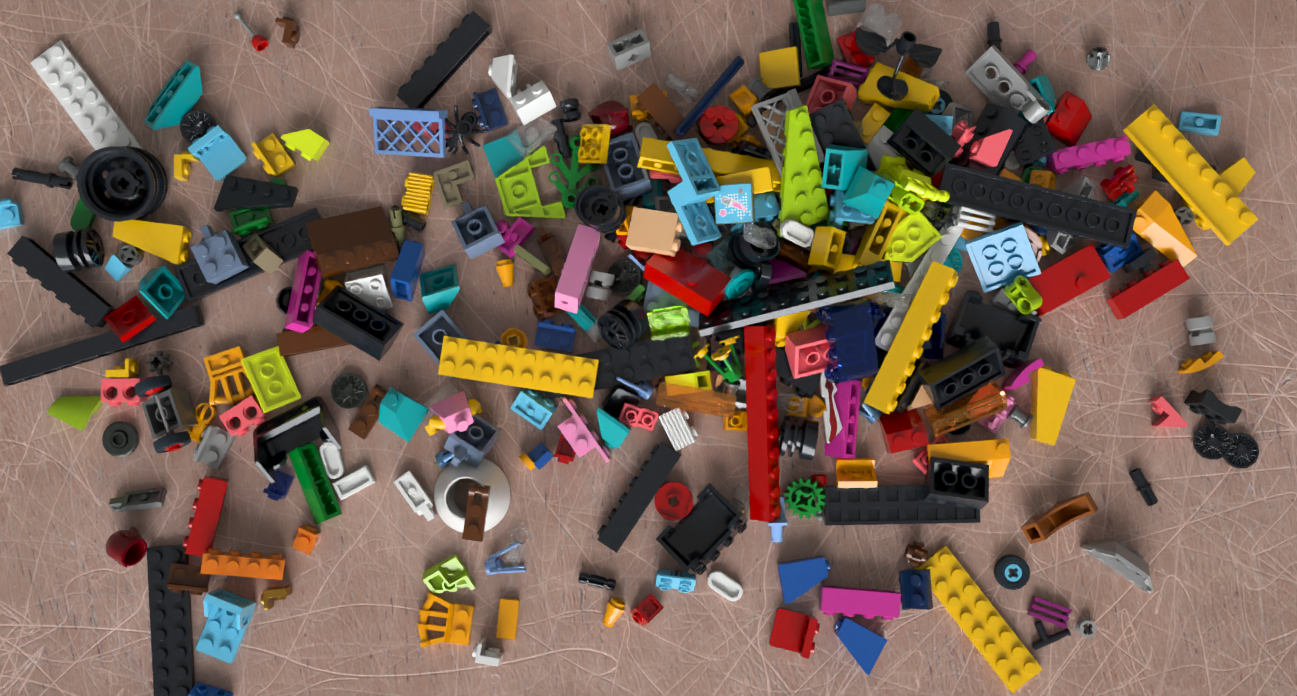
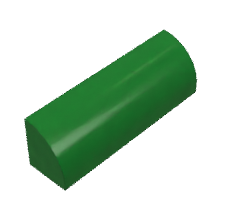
(814, 33)
(314, 483)

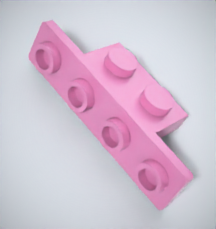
(579, 435)

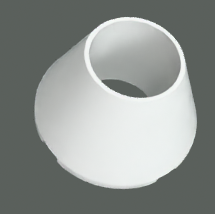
(485, 474)

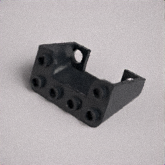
(703, 531)

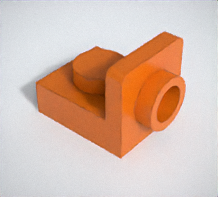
(306, 538)

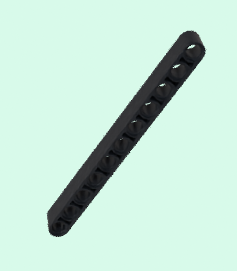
(98, 347)

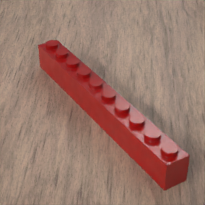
(762, 422)

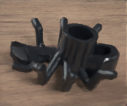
(462, 129)

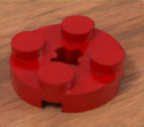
(711, 116)
(679, 510)

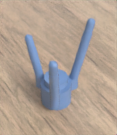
(643, 389)
(495, 565)

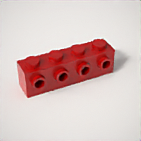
(1147, 289)
(206, 516)

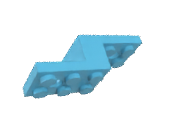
(693, 192)

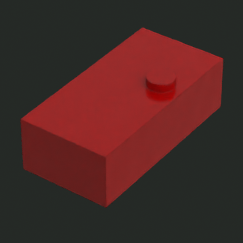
(1069, 278)
(688, 279)

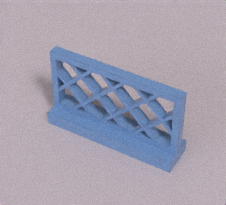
(409, 114)

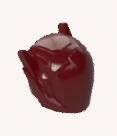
(613, 114)
(126, 547)

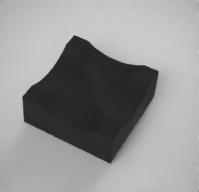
(1212, 407)

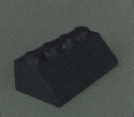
(992, 121)
(357, 322)
(962, 372)

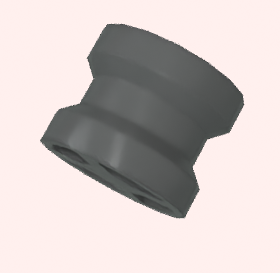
(1185, 214)
(126, 256)

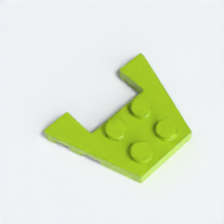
(520, 192)

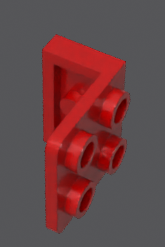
(794, 632)

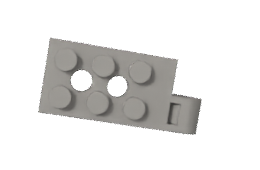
(1020, 94)

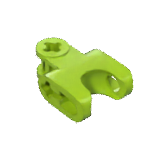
(903, 197)

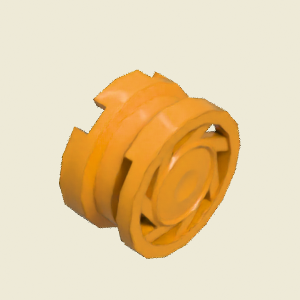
(514, 337)

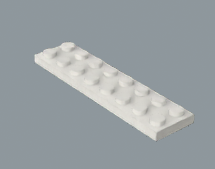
(83, 99)

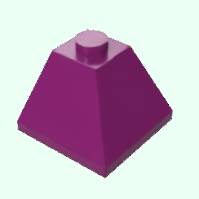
(784, 273)

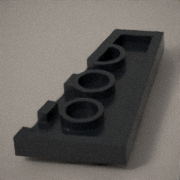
(253, 194)

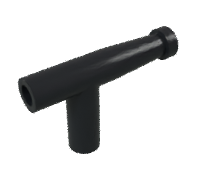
(1045, 639)

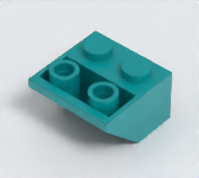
(841, 166)

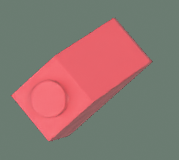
(990, 149)

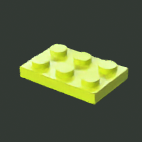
(271, 379)

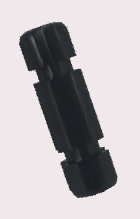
(597, 581)

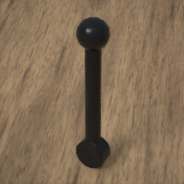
(708, 337)

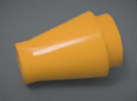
(506, 272)
(614, 609)

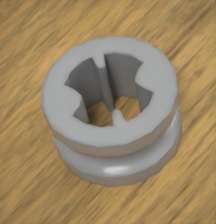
(1079, 627)

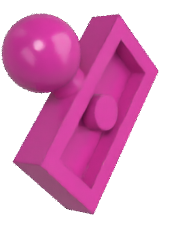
(517, 234)

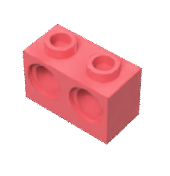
(124, 391)
(242, 411)

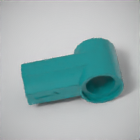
(583, 317)

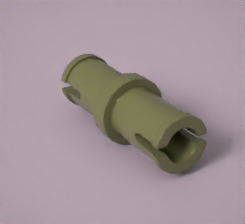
(397, 226)

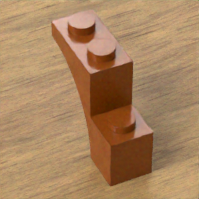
(1061, 514)

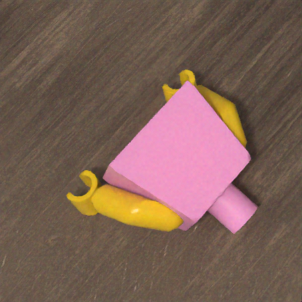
(453, 414)

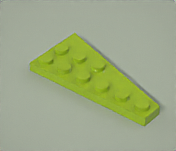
(801, 175)

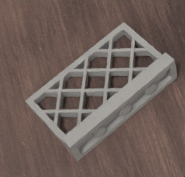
(790, 101)

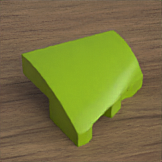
(75, 409)
(448, 576)

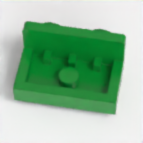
(249, 220)

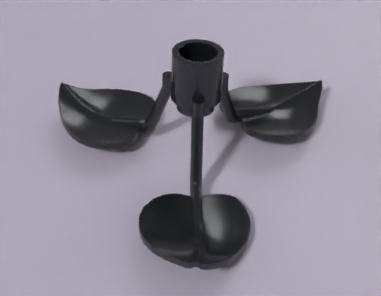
(923, 56)

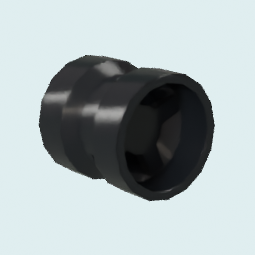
(570, 110)

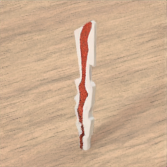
(831, 417)

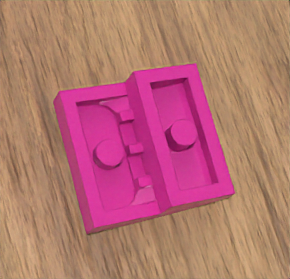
(1019, 376)

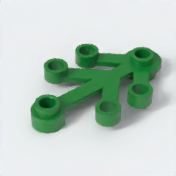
(571, 175)

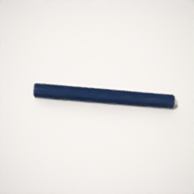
(709, 96)

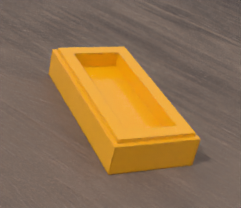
(507, 618)

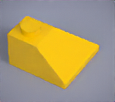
(786, 325)

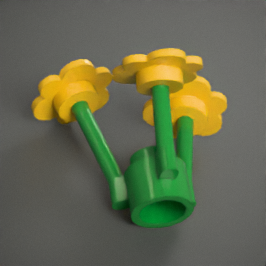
(732, 371)

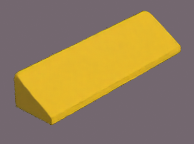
(761, 178)

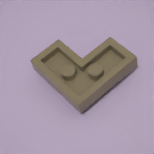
(448, 181)

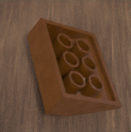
(352, 241)

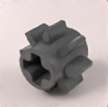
(1098, 58)
(153, 362)

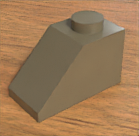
(262, 254)

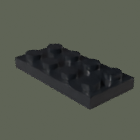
(837, 127)

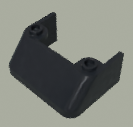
(290, 431)

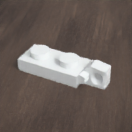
(415, 495)

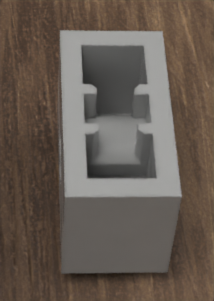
(629, 49)

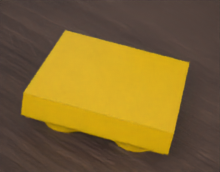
(780, 68)
(594, 143)

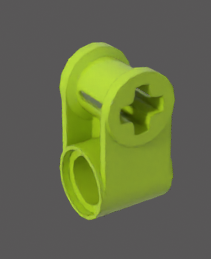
(1023, 296)

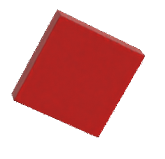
(129, 318)

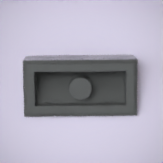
(842, 7)

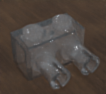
(880, 22)

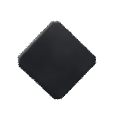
(1141, 261)
(617, 397)

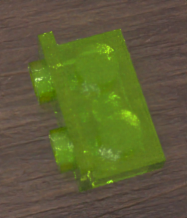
(669, 322)

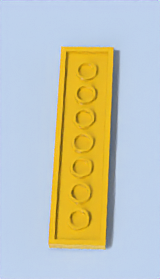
(518, 367)
(980, 620)

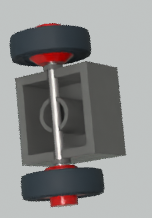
(167, 413)

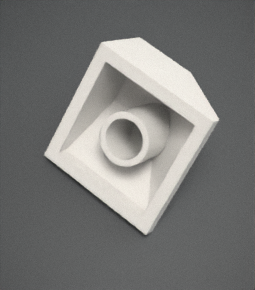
(504, 74)

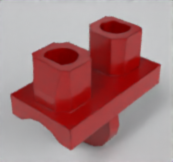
(1121, 182)

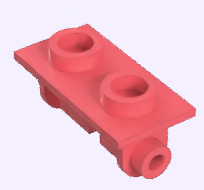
(963, 135)

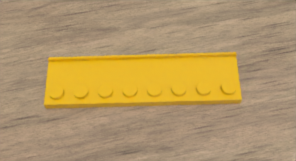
(1190, 174)

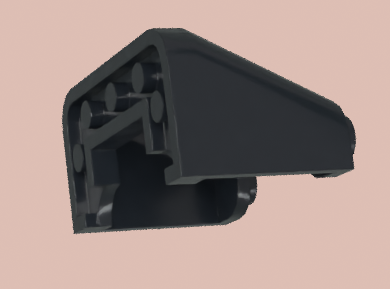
(1009, 332)

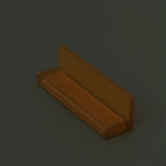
(696, 400)
(967, 410)

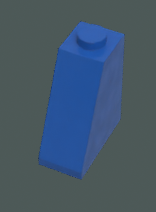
(407, 270)
(801, 575)
(860, 642)

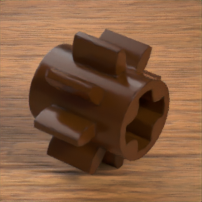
(916, 553)

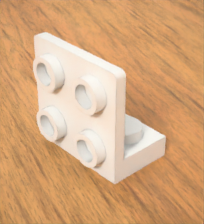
(370, 286)

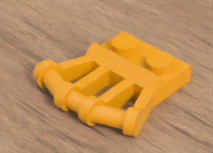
(222, 366)
(457, 625)

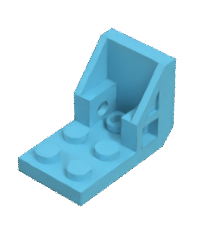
(226, 624)

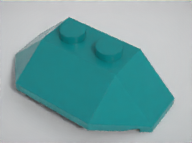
(176, 97)

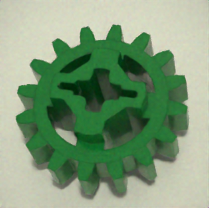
(801, 490)

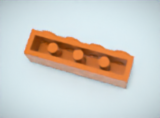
(243, 565)

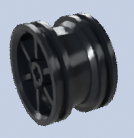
(93, 185)

